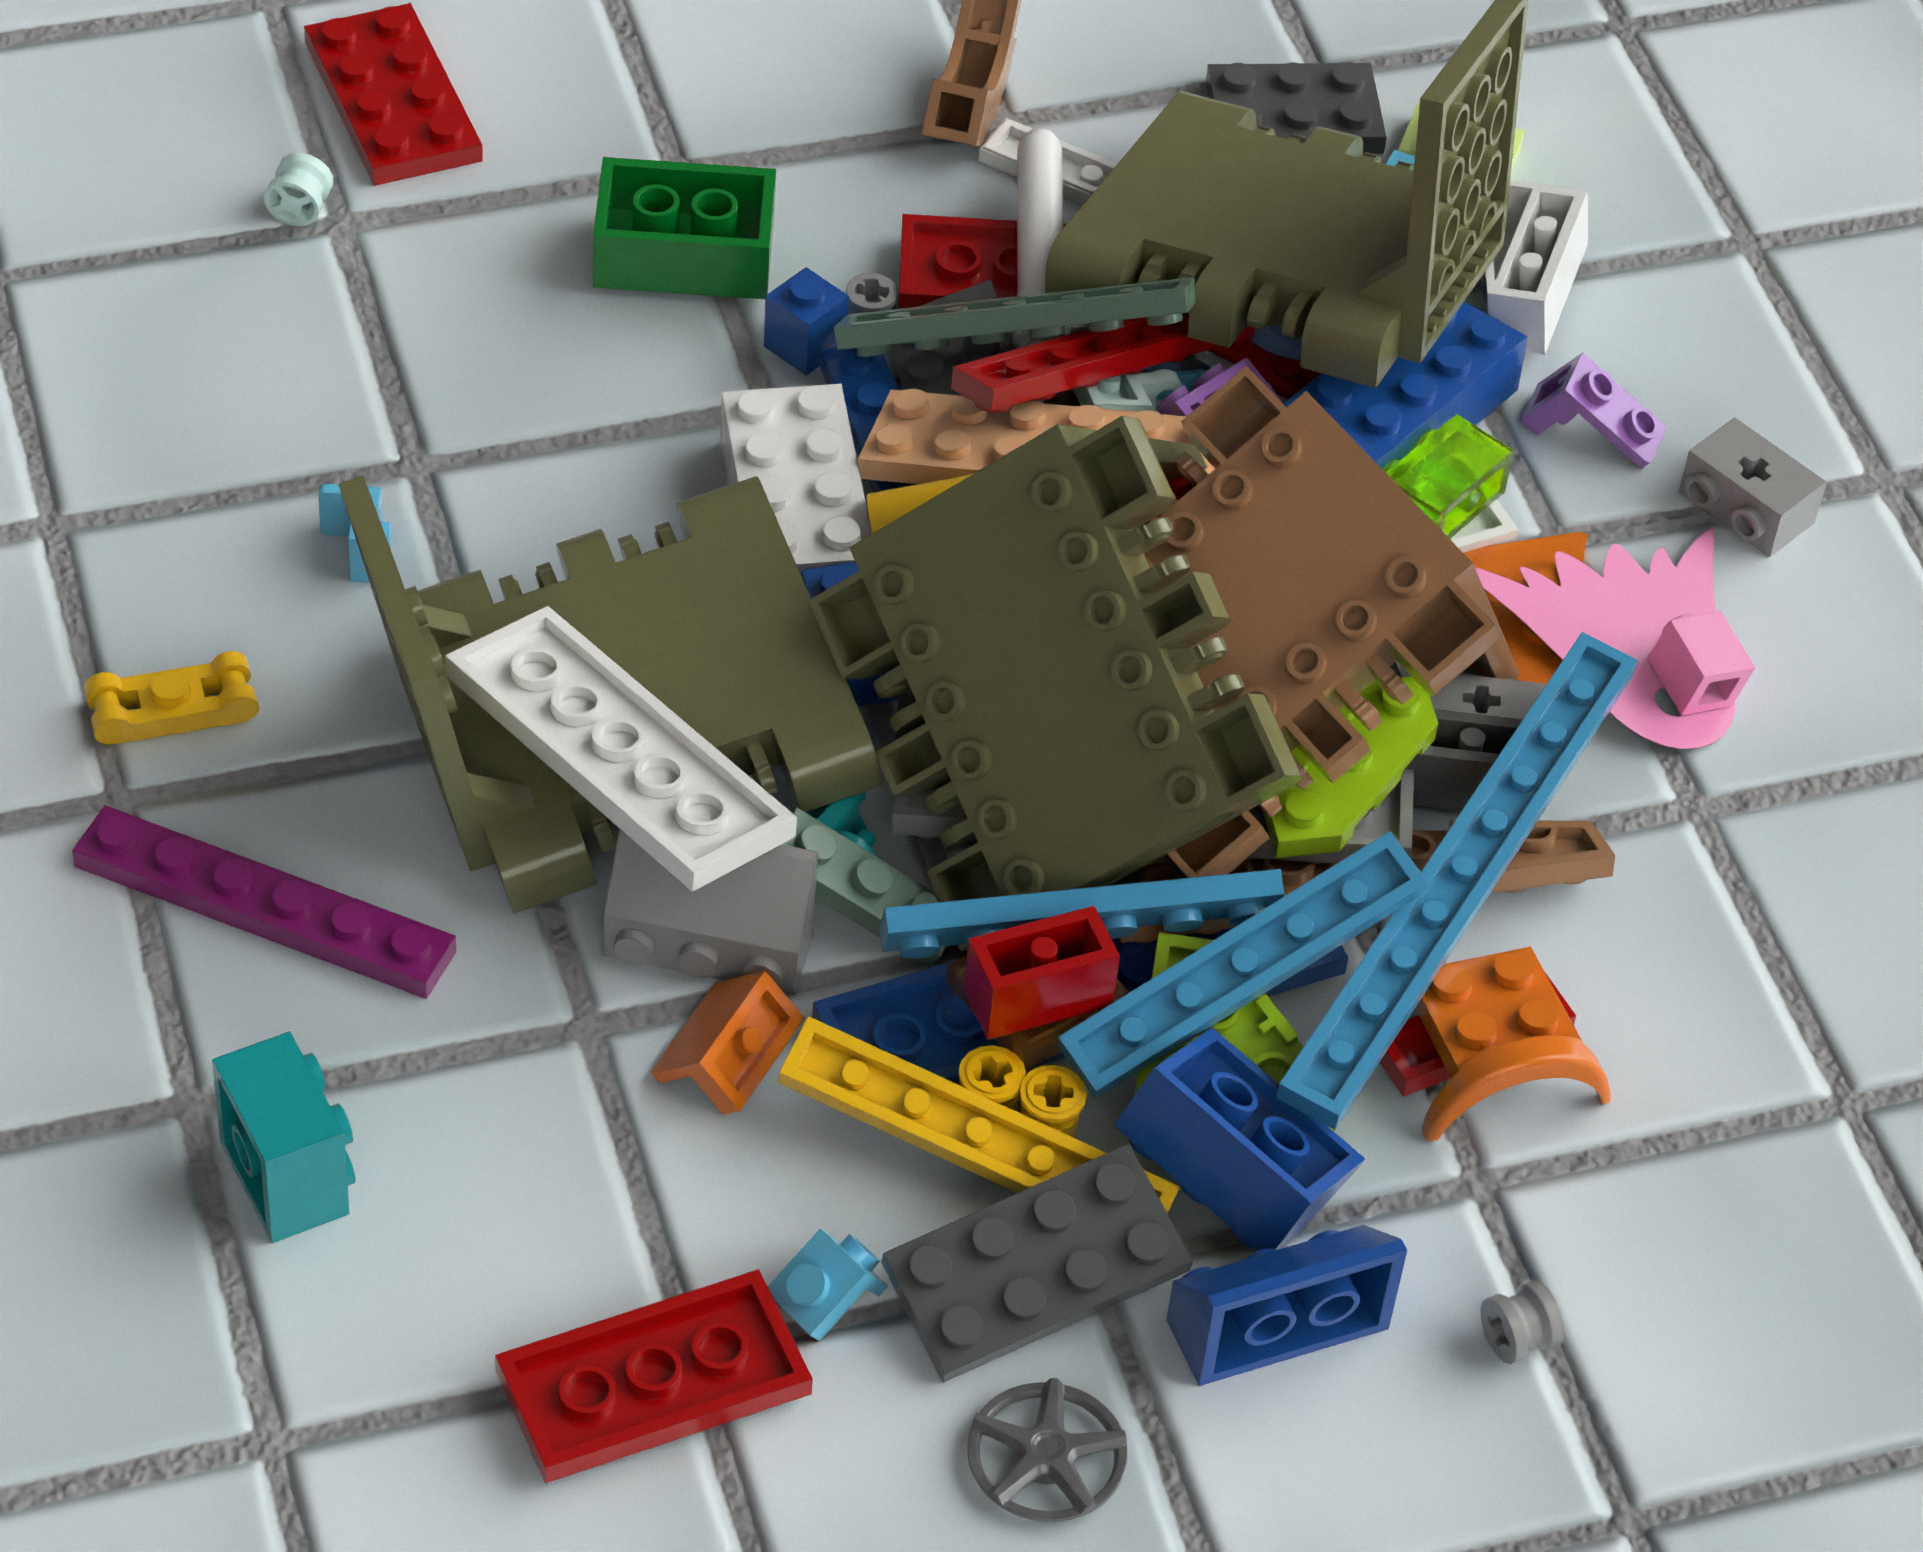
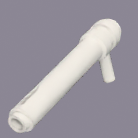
(1038, 218)

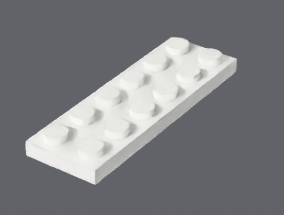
(621, 748)

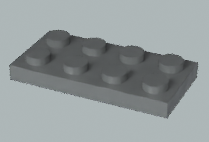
(1036, 1262)

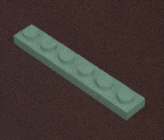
(1041, 314)

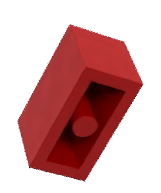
(1041, 972)

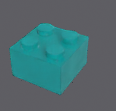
(283, 1135)

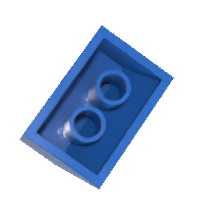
(1234, 1144)
(1286, 1301)

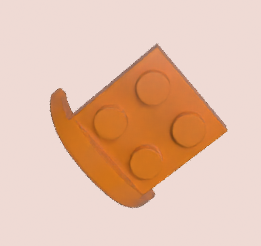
(1497, 1029)

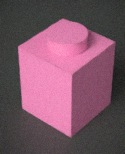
(1701, 662)

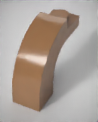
(975, 76)

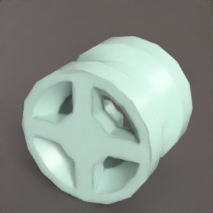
(298, 189)

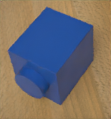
(803, 318)

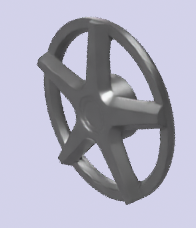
(1047, 1449)

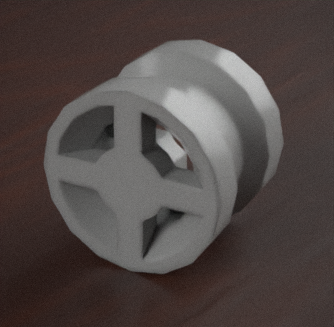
(1522, 1321)

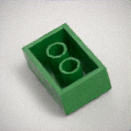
(684, 228)

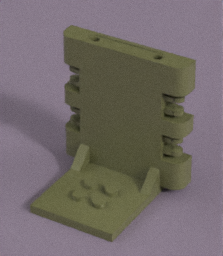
(1309, 227)
(699, 622)
(1054, 668)

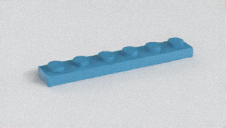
(1175, 903)
(1242, 964)

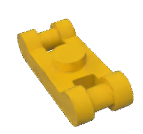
(171, 700)

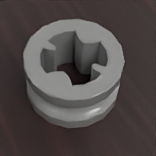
(871, 287)

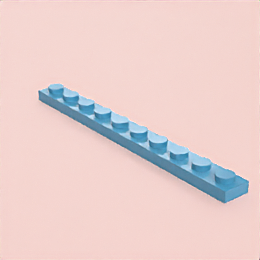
(1459, 880)

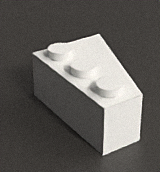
(1538, 259)

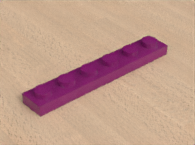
(265, 901)

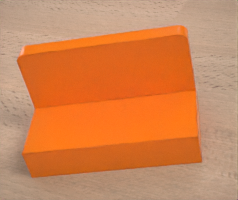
(731, 1039)

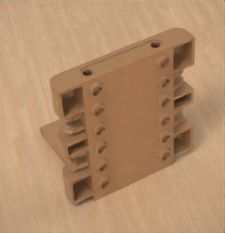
(1321, 585)

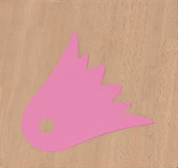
(1628, 614)

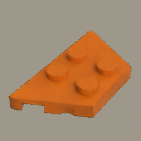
(1532, 656)

